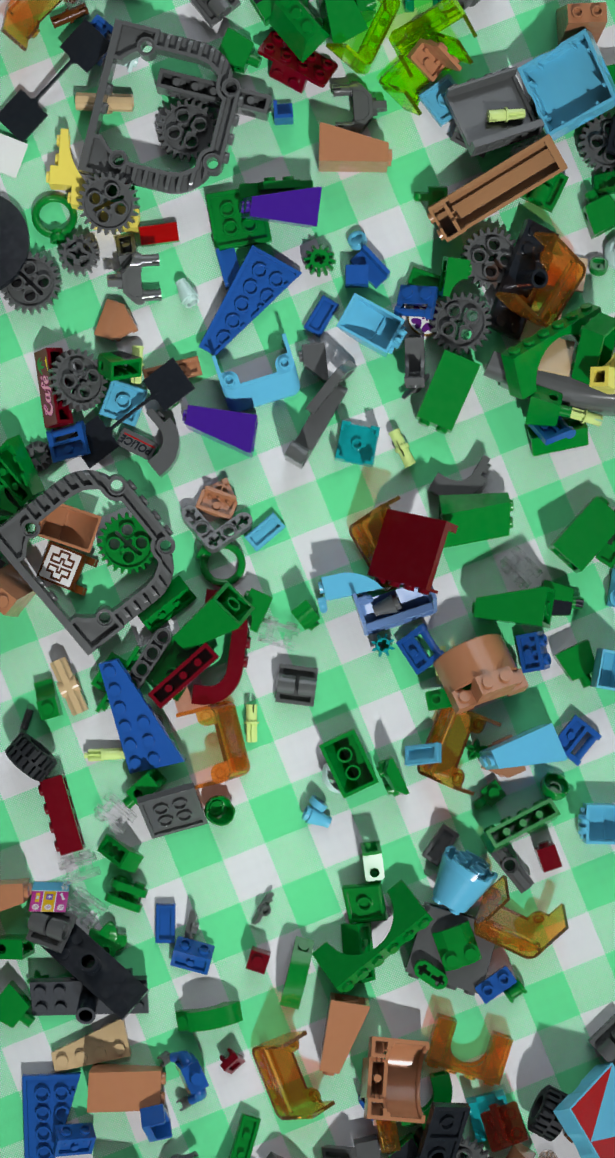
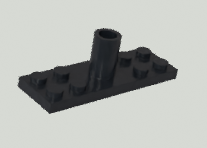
(521, 277)
(106, 978)
(71, 997)
(442, 1130)

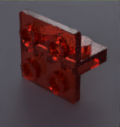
(504, 1126)

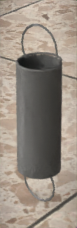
(27, 718)

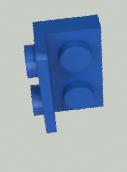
(533, 651)
(192, 955)
(495, 984)
(74, 1139)

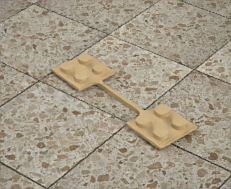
(559, 354)

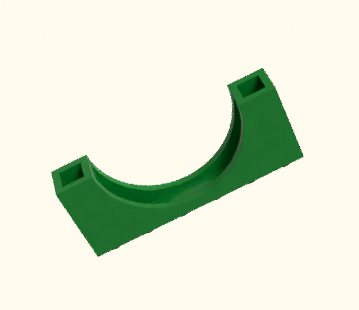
(523, 360)
(408, 919)

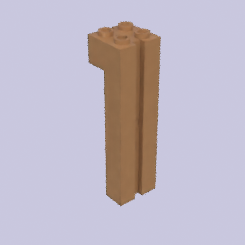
(496, 188)

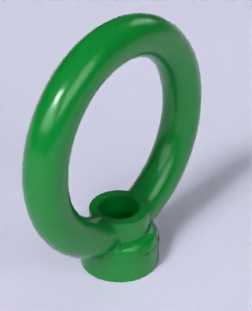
(56, 236)
(204, 555)

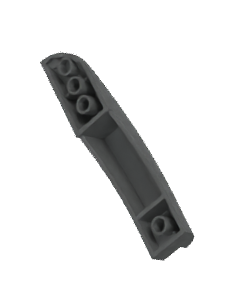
(574, 392)

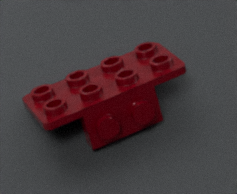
(290, 70)

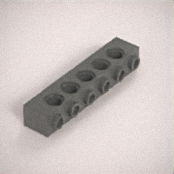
(203, 90)

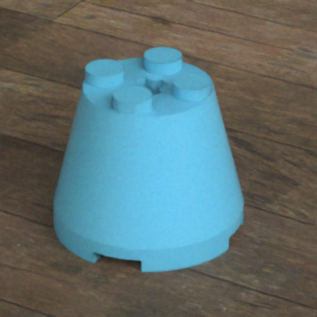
(461, 880)

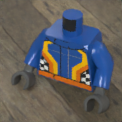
(191, 1076)

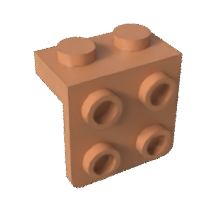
(432, 58)

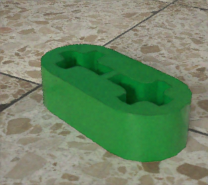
(428, 977)

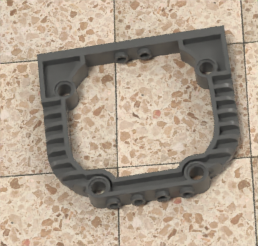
(128, 44)
(89, 629)

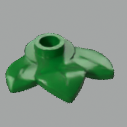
(109, 938)

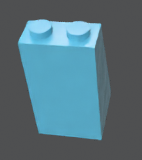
(528, 748)

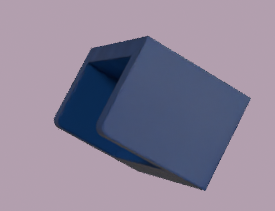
(156, 1123)

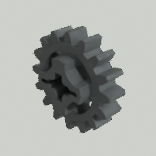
(80, 247)

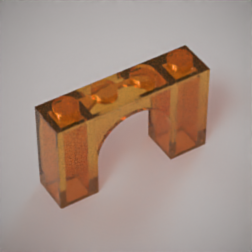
(487, 1068)

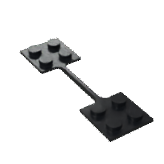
(84, 48)
(166, 386)

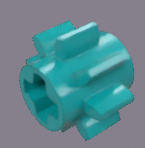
(378, 647)

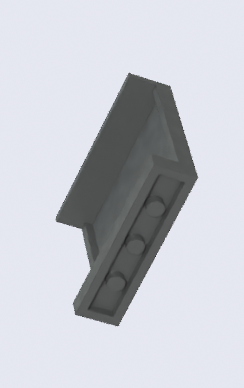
(470, 103)
(425, 948)

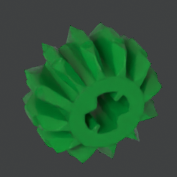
(316, 266)

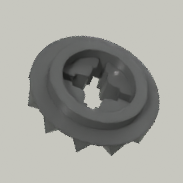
(46, 458)

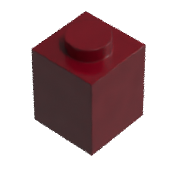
(547, 856)
(258, 960)

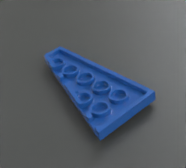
(251, 291)
(138, 726)
(46, 1104)

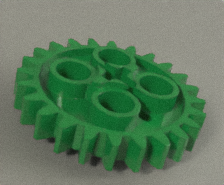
(116, 556)

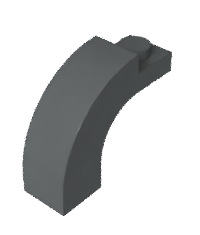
(414, 361)
(170, 448)
(444, 486)

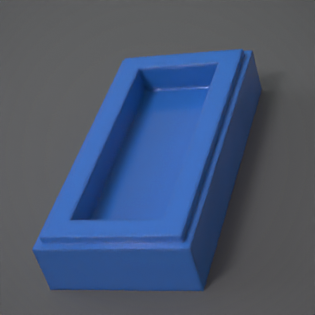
(321, 316)
(165, 922)

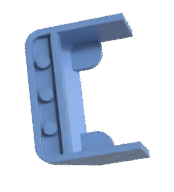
(413, 608)

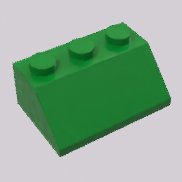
(297, 27)
(348, 763)

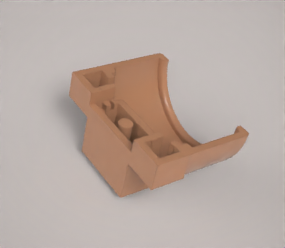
(484, 664)
(393, 1079)

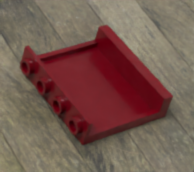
(409, 550)

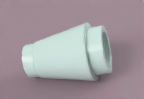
(187, 294)

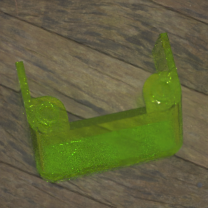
(426, 26)
(370, 47)
(405, 89)

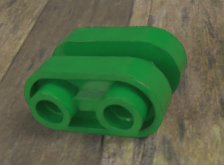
(121, 884)

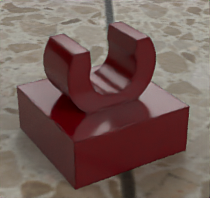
(233, 1062)

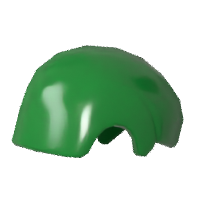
(554, 786)
(219, 810)

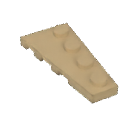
(100, 1046)

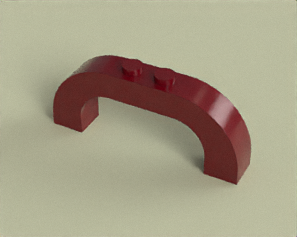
(236, 662)

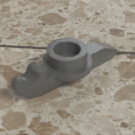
(409, 391)
(263, 909)
(192, 925)

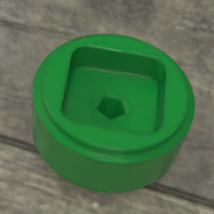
(598, 266)

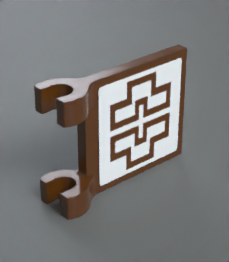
(64, 567)

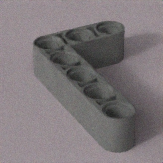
(302, 447)
(149, 662)

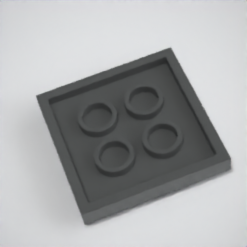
(172, 810)

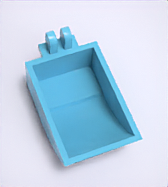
(372, 325)
(344, 585)
(604, 670)
(597, 823)

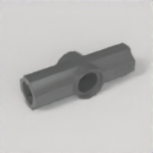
(517, 874)

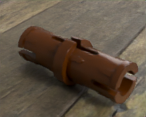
(69, 15)

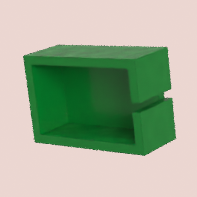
(594, 347)

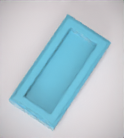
(265, 532)
(423, 754)

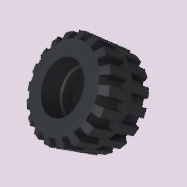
(31, 757)
(541, 1116)

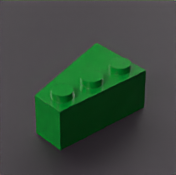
(18, 471)

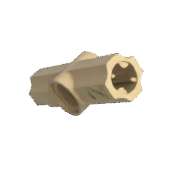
(116, 102)
(69, 686)

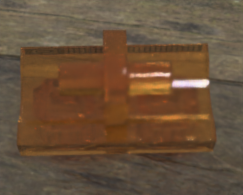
(388, 1136)

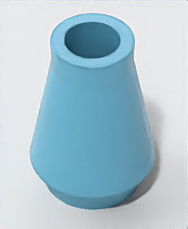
(315, 817)

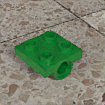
(548, 193)

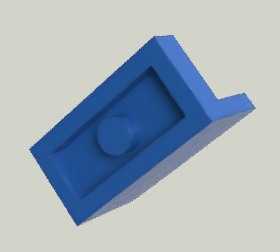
(228, 265)
(377, 270)

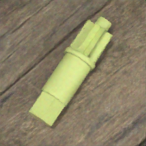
(104, 754)

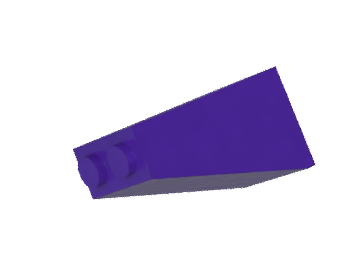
(287, 207)
(225, 427)

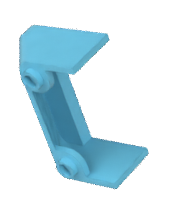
(263, 389)

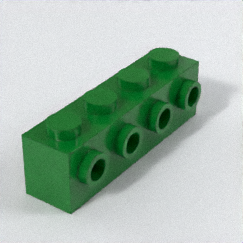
(520, 825)

